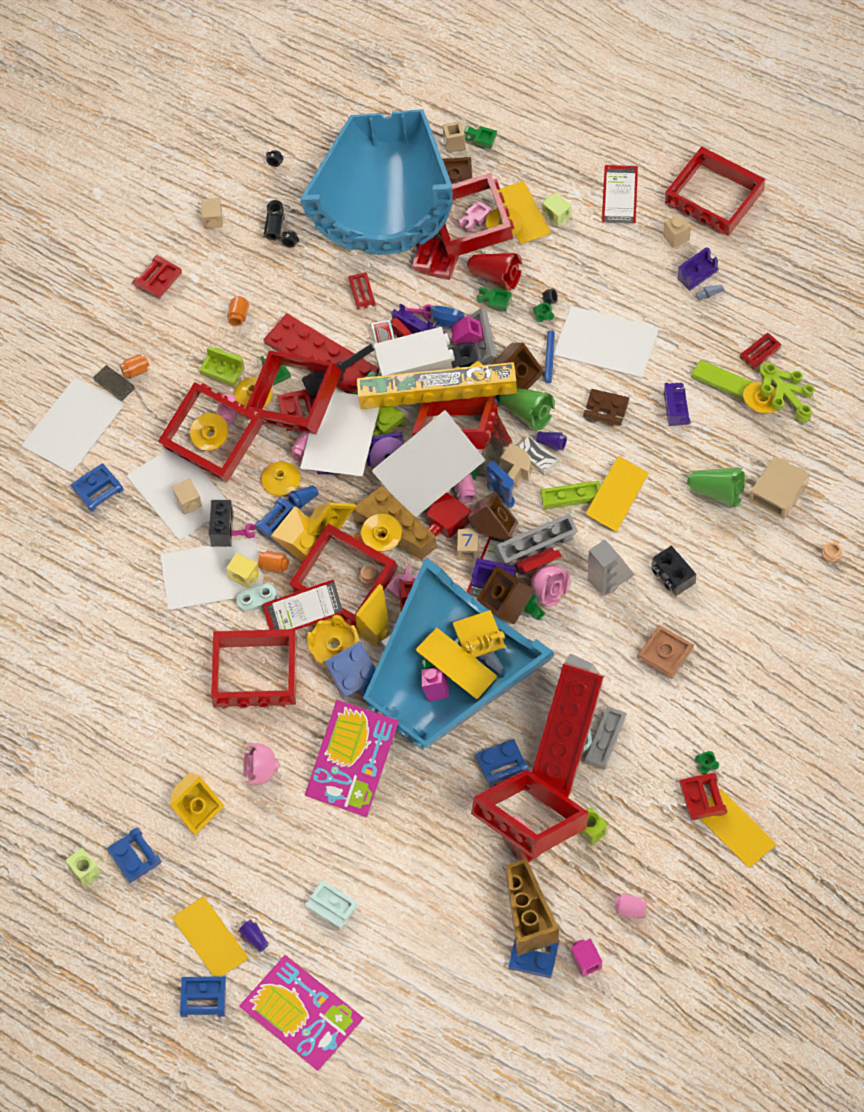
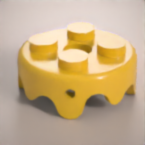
(326, 632)

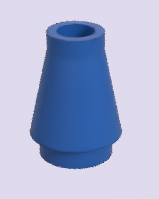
(302, 496)

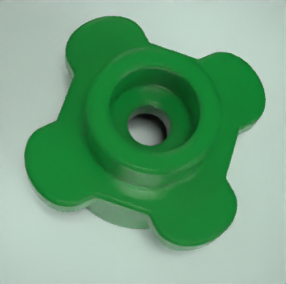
(543, 307)
(706, 756)

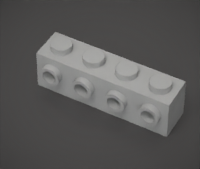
(536, 539)

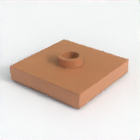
(665, 651)

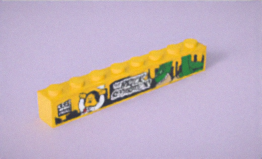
(436, 385)

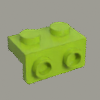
(222, 366)
(389, 418)

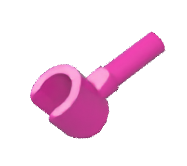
(426, 315)
(246, 531)

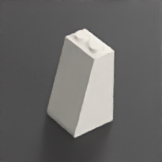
(414, 353)

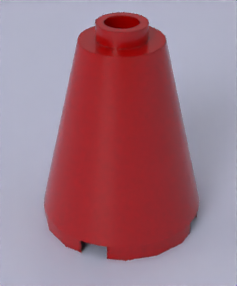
(497, 268)

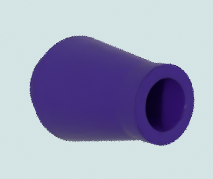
(553, 440)
(253, 935)

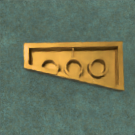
(415, 536)
(530, 913)

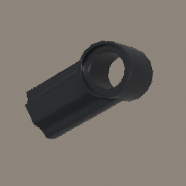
(274, 220)

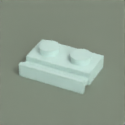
(331, 905)

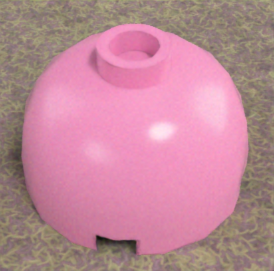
(549, 584)
(259, 764)

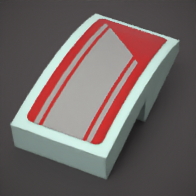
(382, 331)

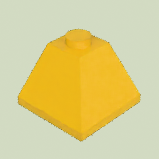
(330, 513)
(293, 534)
(373, 617)
(194, 802)

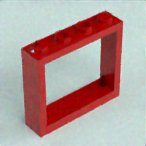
(725, 168)
(486, 237)
(266, 379)
(473, 406)
(240, 448)
(389, 565)
(254, 638)
(533, 844)

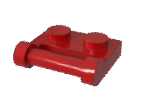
(161, 280)
(290, 403)
(696, 798)

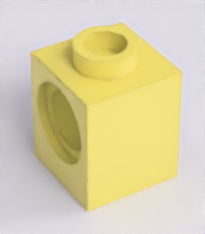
(243, 570)

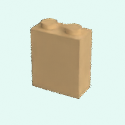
(779, 487)

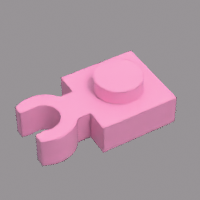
(475, 214)
(393, 587)

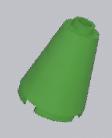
(529, 406)
(719, 484)

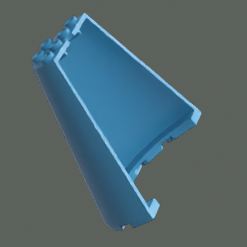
(381, 184)
(397, 680)

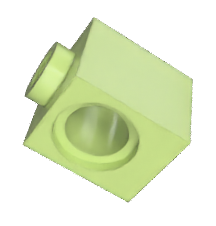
(556, 209)
(79, 860)

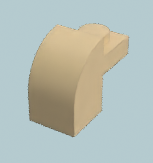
(517, 463)

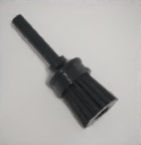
(313, 380)

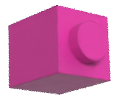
(466, 331)
(435, 684)
(586, 957)

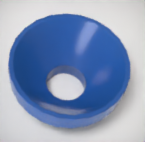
(446, 316)

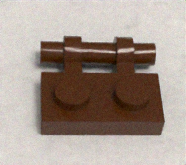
(608, 403)

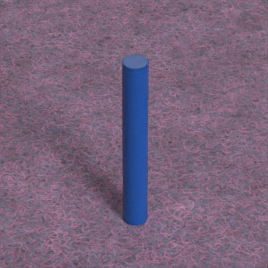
(549, 356)

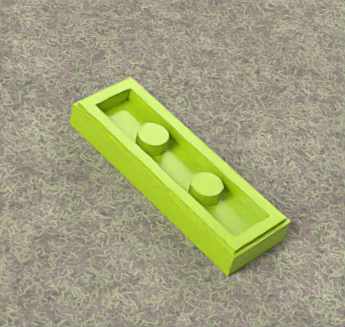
(720, 379)
(569, 495)

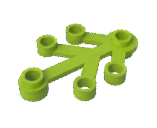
(769, 373)

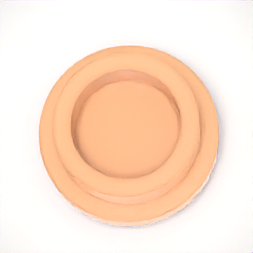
(832, 552)
(368, 574)

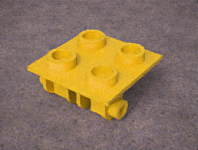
(479, 634)

